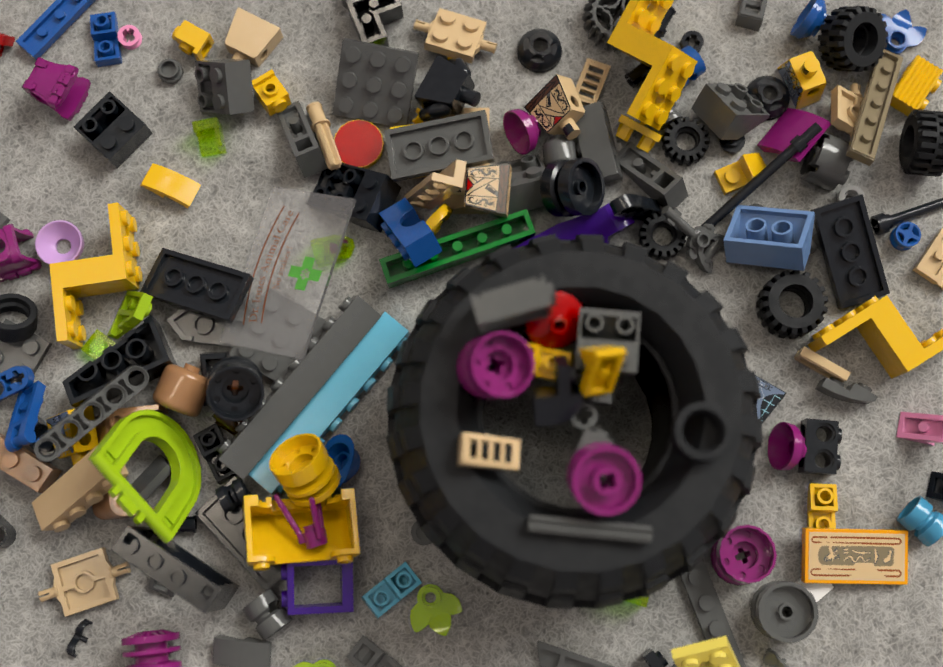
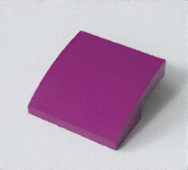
(790, 124)

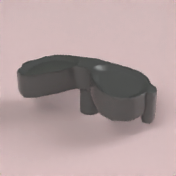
(772, 659)

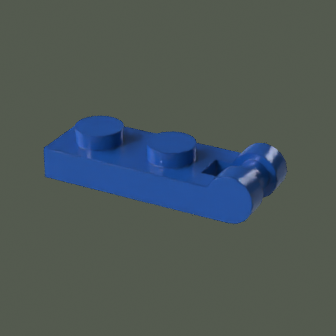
(25, 417)

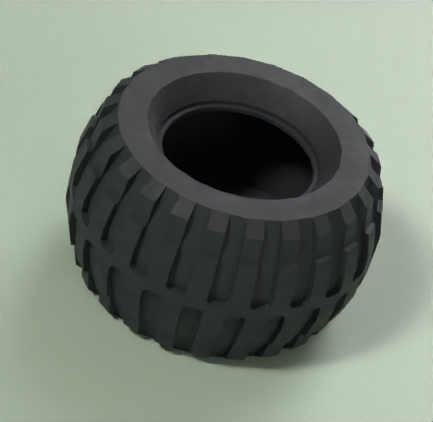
(481, 513)

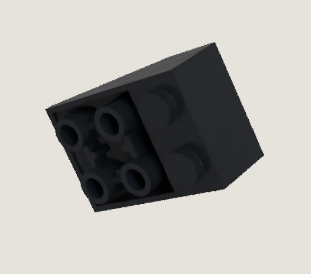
(369, 188)

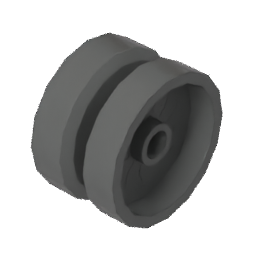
(799, 616)

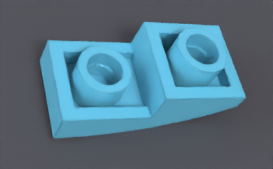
(391, 590)

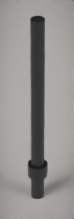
(797, 144)

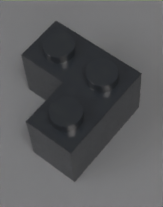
(371, 15)

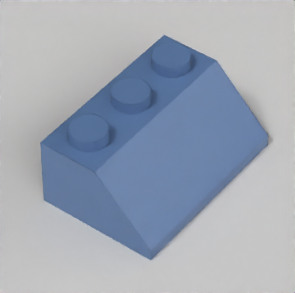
(769, 237)

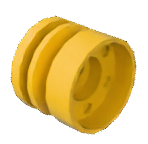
(305, 469)

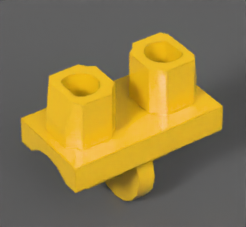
(648, 138)

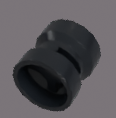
(231, 495)

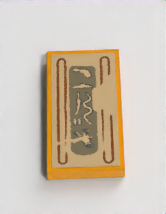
(854, 556)

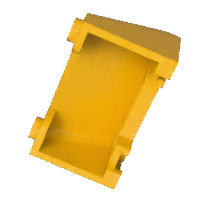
(273, 541)

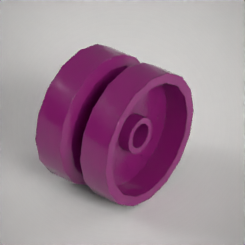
(619, 487)

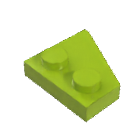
(131, 312)

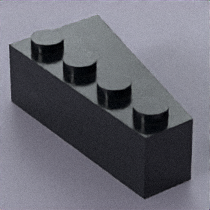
(140, 347)

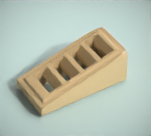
(589, 62)
(464, 451)

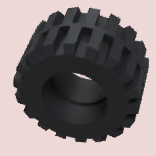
(868, 39)
(922, 143)
(809, 293)

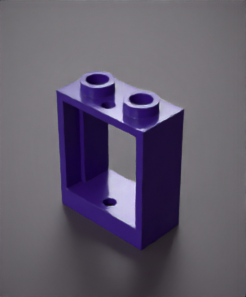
(346, 586)

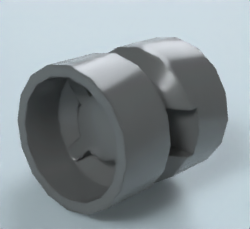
(267, 614)

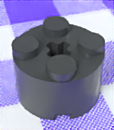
(827, 163)

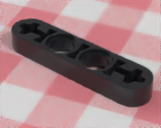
(634, 207)

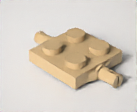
(455, 35)
(845, 107)
(84, 581)

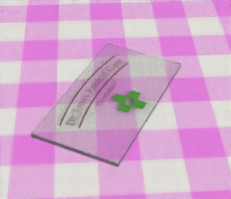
(290, 271)

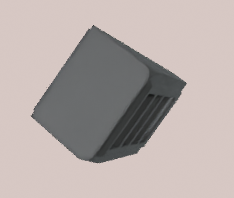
(749, 18)

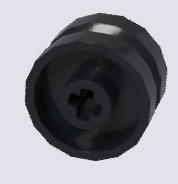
(572, 187)

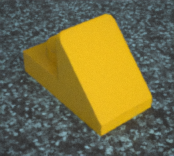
(739, 173)
(602, 368)

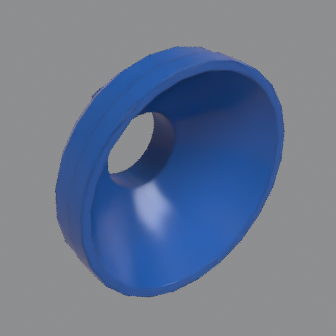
(810, 19)

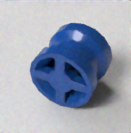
(910, 233)

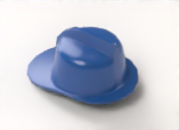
(344, 455)

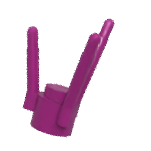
(315, 533)

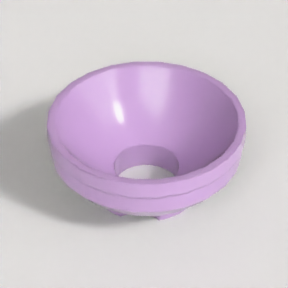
(51, 235)

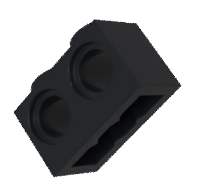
(826, 448)

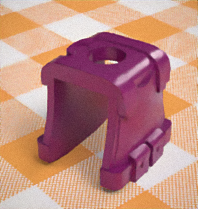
(57, 87)
(11, 260)

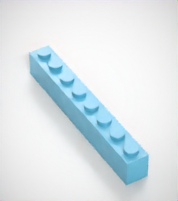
(339, 392)

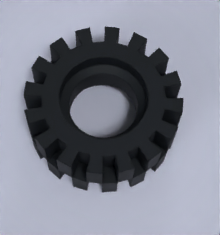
(685, 127)
(654, 249)

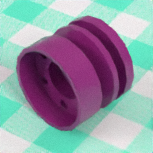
(511, 369)
(758, 551)
(152, 648)

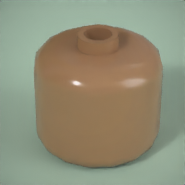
(181, 389)

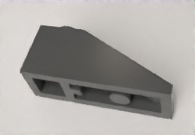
(302, 140)
(652, 176)

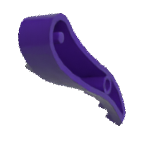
(600, 223)

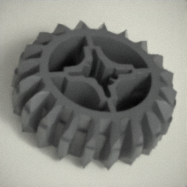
(605, 13)

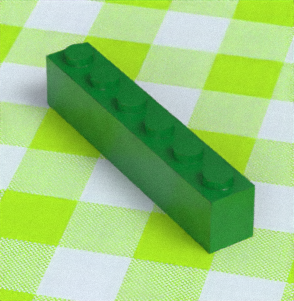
(462, 248)

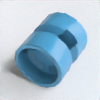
(919, 517)

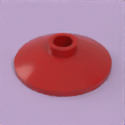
(543, 331)

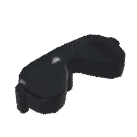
(78, 636)

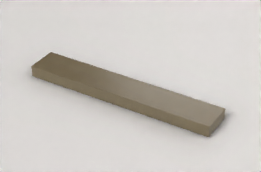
(874, 108)

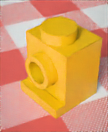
(193, 40)
(271, 93)

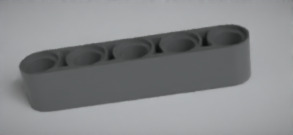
(86, 425)

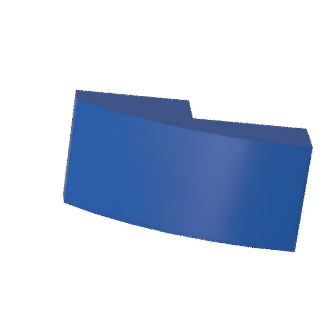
(106, 43)

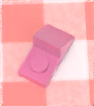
(921, 428)

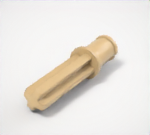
(321, 127)

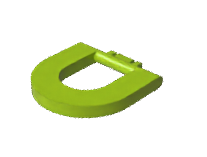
(184, 463)

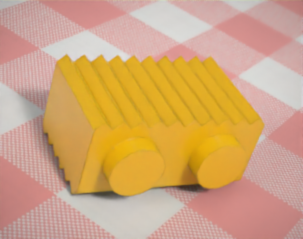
(915, 85)

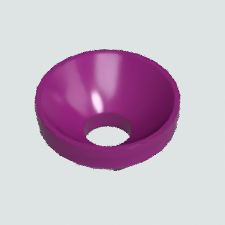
(521, 130)
(785, 446)

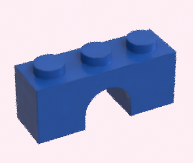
(409, 233)

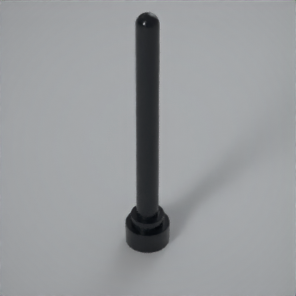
(885, 221)

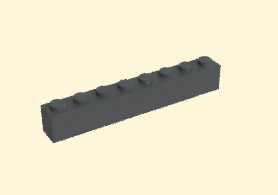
(299, 386)

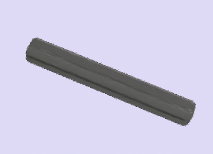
(590, 528)

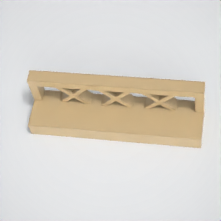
(438, 187)

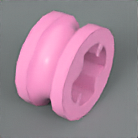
(130, 45)

